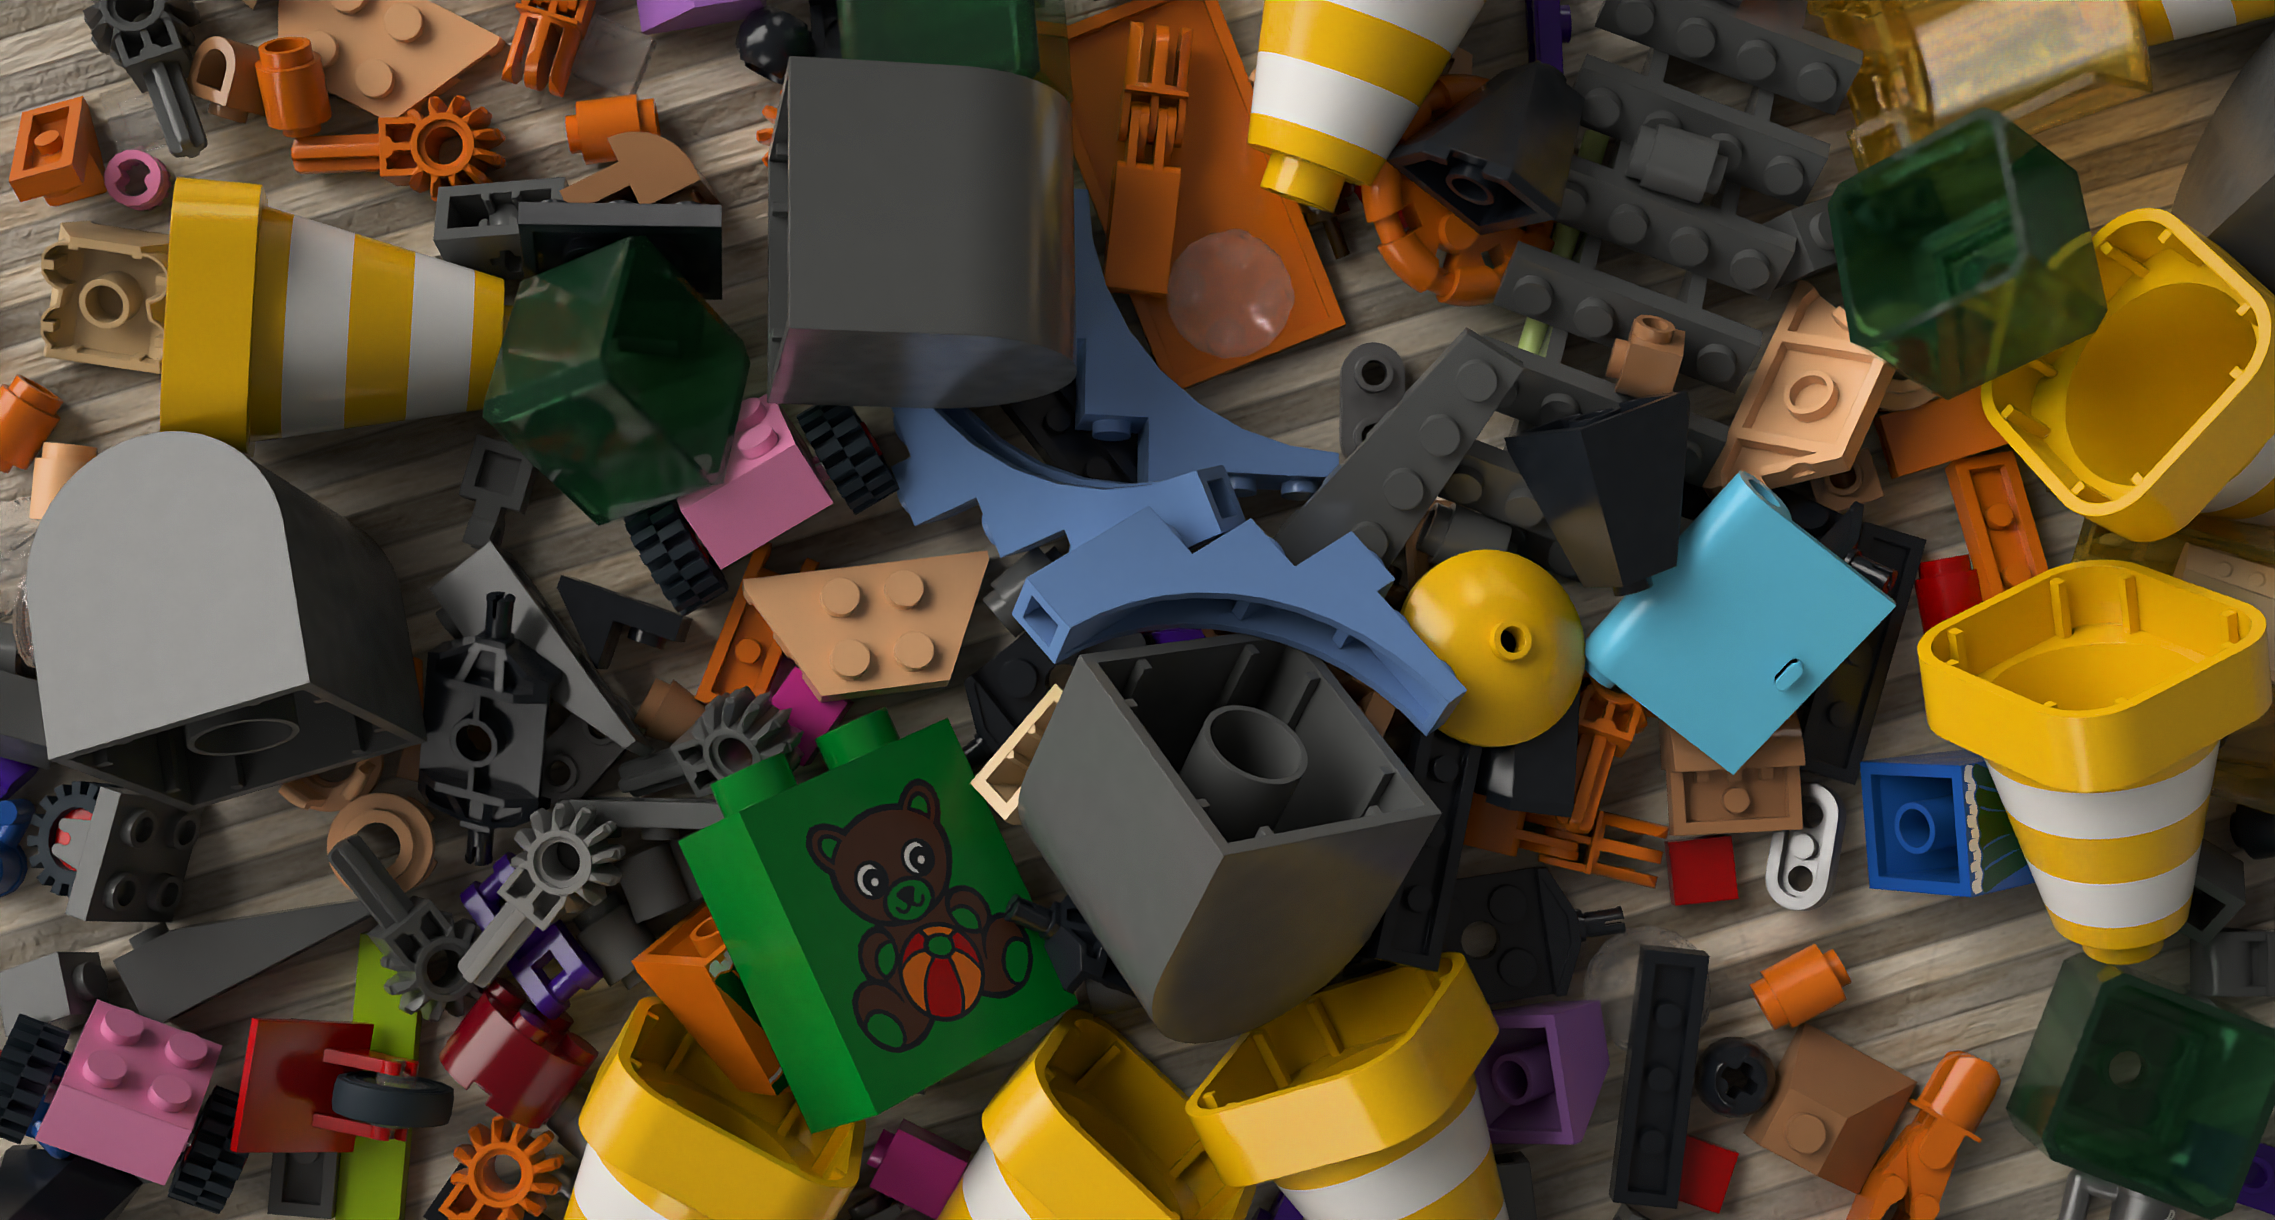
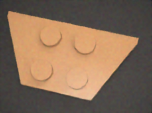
(387, 51)
(1805, 400)
(872, 623)

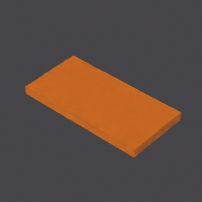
(1216, 164)

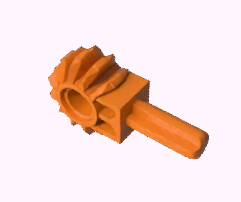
(409, 148)
(1604, 731)
(482, 1193)

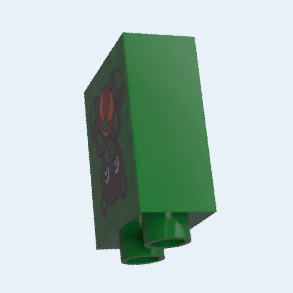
(872, 917)

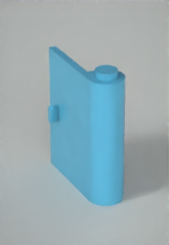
(1730, 618)

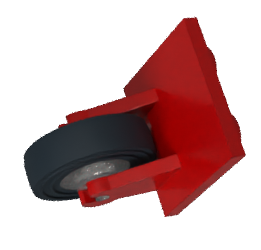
(310, 1092)

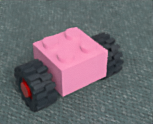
(765, 492)
(126, 1100)

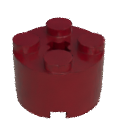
(517, 1055)

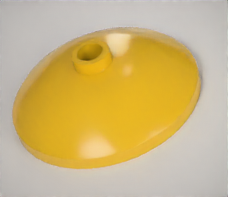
(1461, 616)

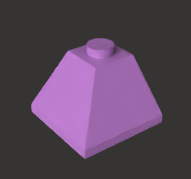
(1543, 1072)

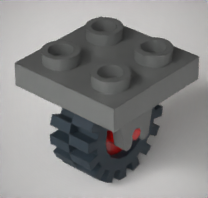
(113, 852)

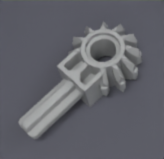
(542, 887)

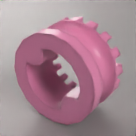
(157, 181)

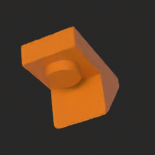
(57, 154)

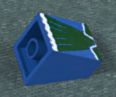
(1938, 826)

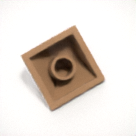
(1830, 1108)

